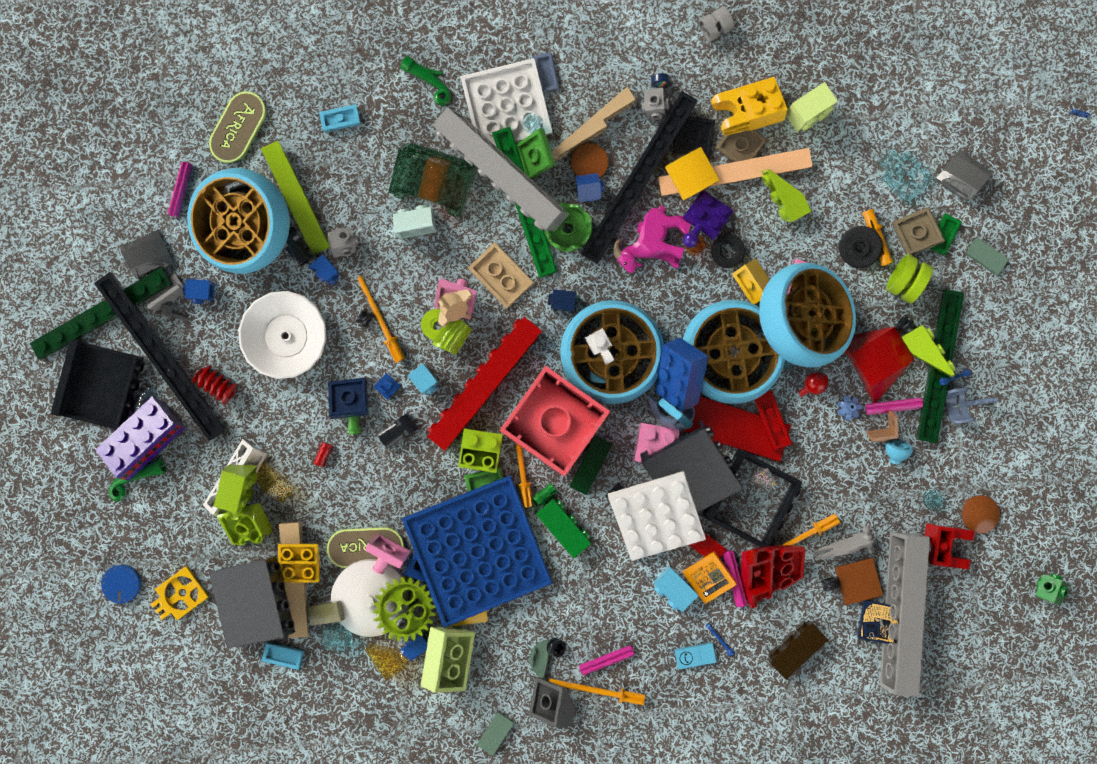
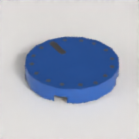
(121, 584)

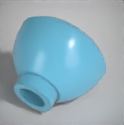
(898, 450)

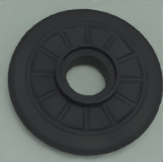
(860, 234)

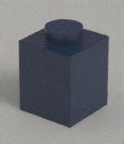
(562, 300)

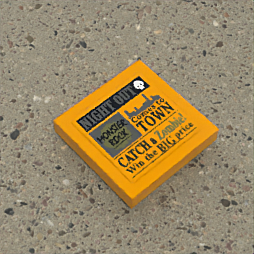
(709, 577)

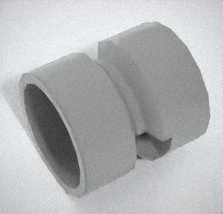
(710, 23)

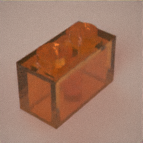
(433, 179)

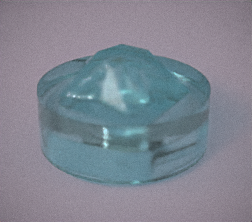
(532, 123)
(932, 499)

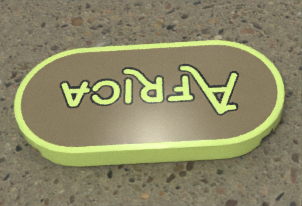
(237, 127)
(350, 544)

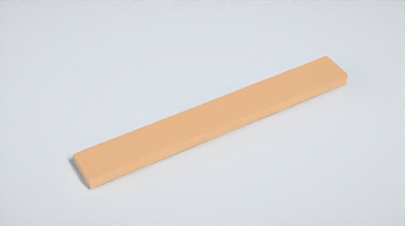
(749, 169)

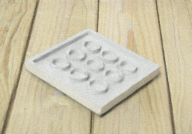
(504, 98)
(657, 516)

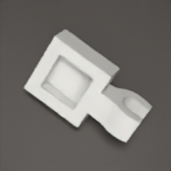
(599, 343)

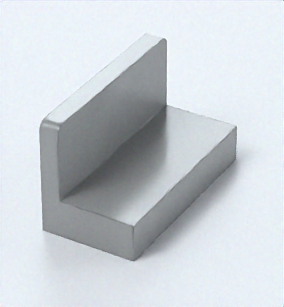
(166, 295)

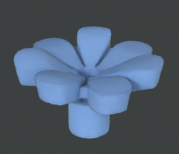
(846, 407)

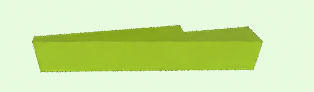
(295, 197)

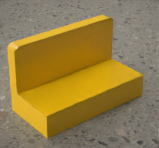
(752, 280)

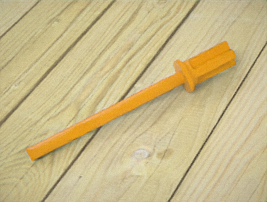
(391, 342)
(524, 487)
(819, 528)
(624, 696)

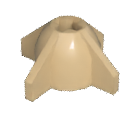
(454, 306)

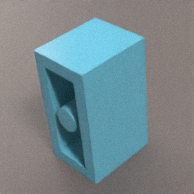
(424, 380)
(675, 589)

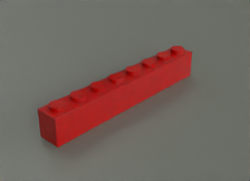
(484, 384)

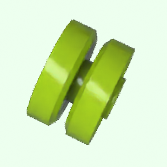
(909, 278)

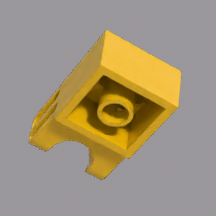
(752, 106)

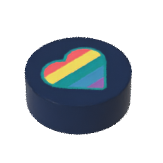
(660, 80)

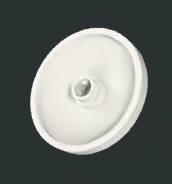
(357, 591)

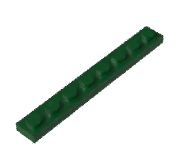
(97, 315)
(934, 392)

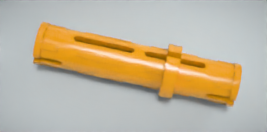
(868, 216)

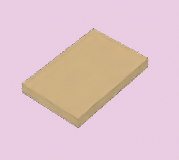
(500, 275)

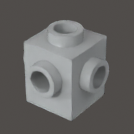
(655, 104)
(342, 242)

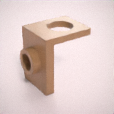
(884, 435)

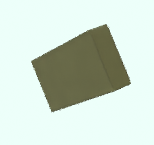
(325, 613)

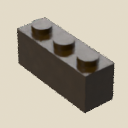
(796, 649)

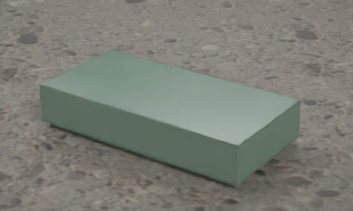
(986, 256)
(495, 733)

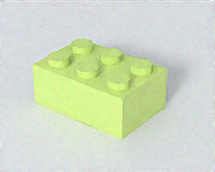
(447, 659)

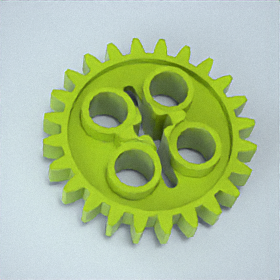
(394, 594)

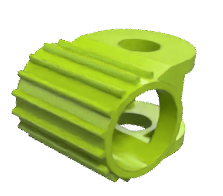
(447, 338)

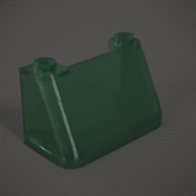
(409, 172)

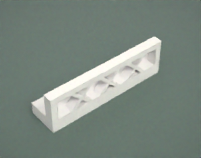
(252, 456)

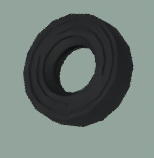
(739, 247)

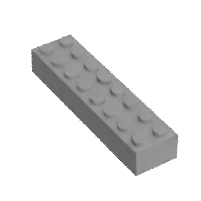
(500, 169)
(906, 595)

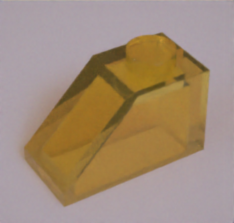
(274, 483)
(386, 659)

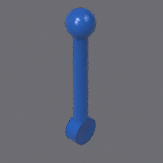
(944, 381)
(730, 652)

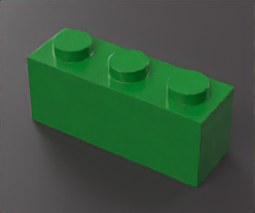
(564, 527)

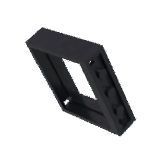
(785, 506)

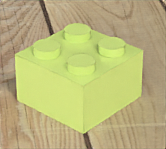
(811, 108)

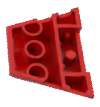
(879, 359)
(770, 569)

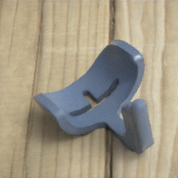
(953, 413)
(668, 422)

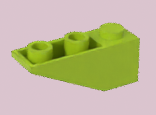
(789, 200)
(922, 347)

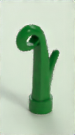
(410, 66)
(150, 469)

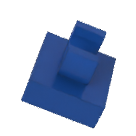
(387, 386)

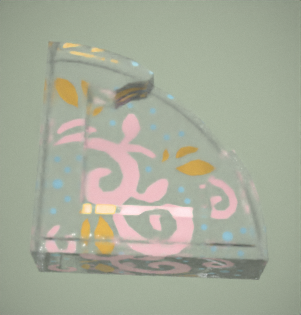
(763, 478)

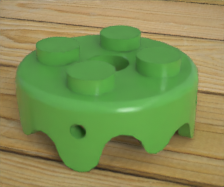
(581, 231)

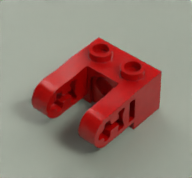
(941, 545)

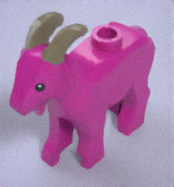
(652, 240)

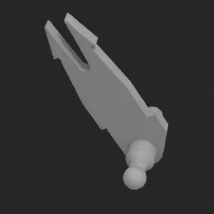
(849, 545)

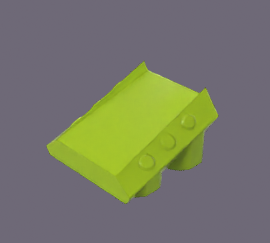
(246, 524)

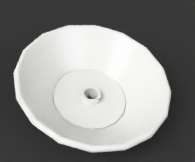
(263, 332)

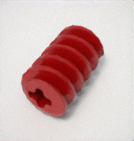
(215, 384)

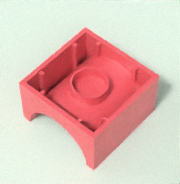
(554, 421)

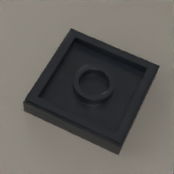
(693, 135)

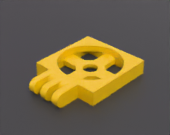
(167, 603)

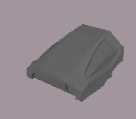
(964, 176)
(146, 255)

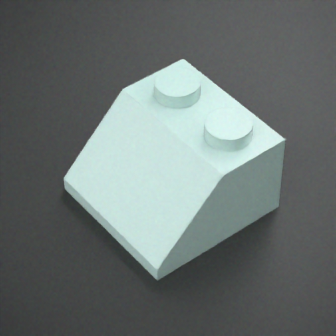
(414, 222)

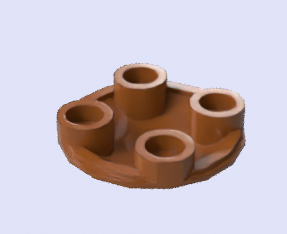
(980, 514)

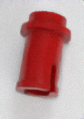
(323, 454)

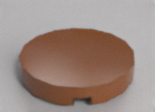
(589, 160)

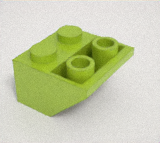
(480, 450)
(235, 487)

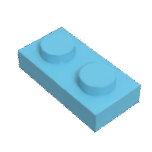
(340, 118)

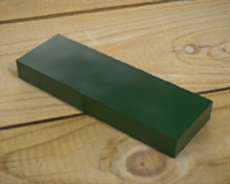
(590, 465)

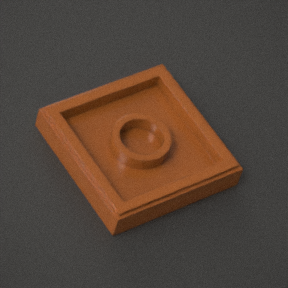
(858, 581)

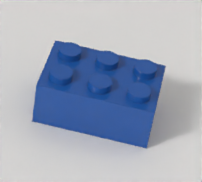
(681, 374)

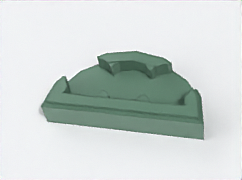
(539, 658)

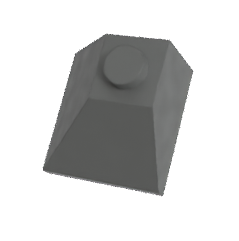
(551, 704)

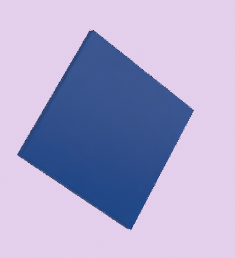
(476, 551)

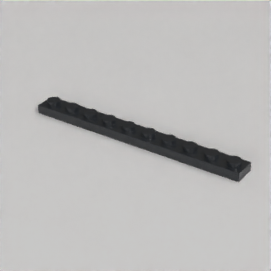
(639, 177)
(160, 356)

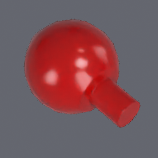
(815, 384)

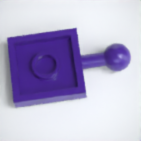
(706, 215)

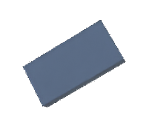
(546, 72)

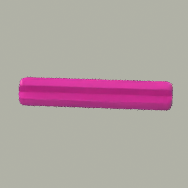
(180, 189)
(894, 406)
(738, 590)
(606, 660)

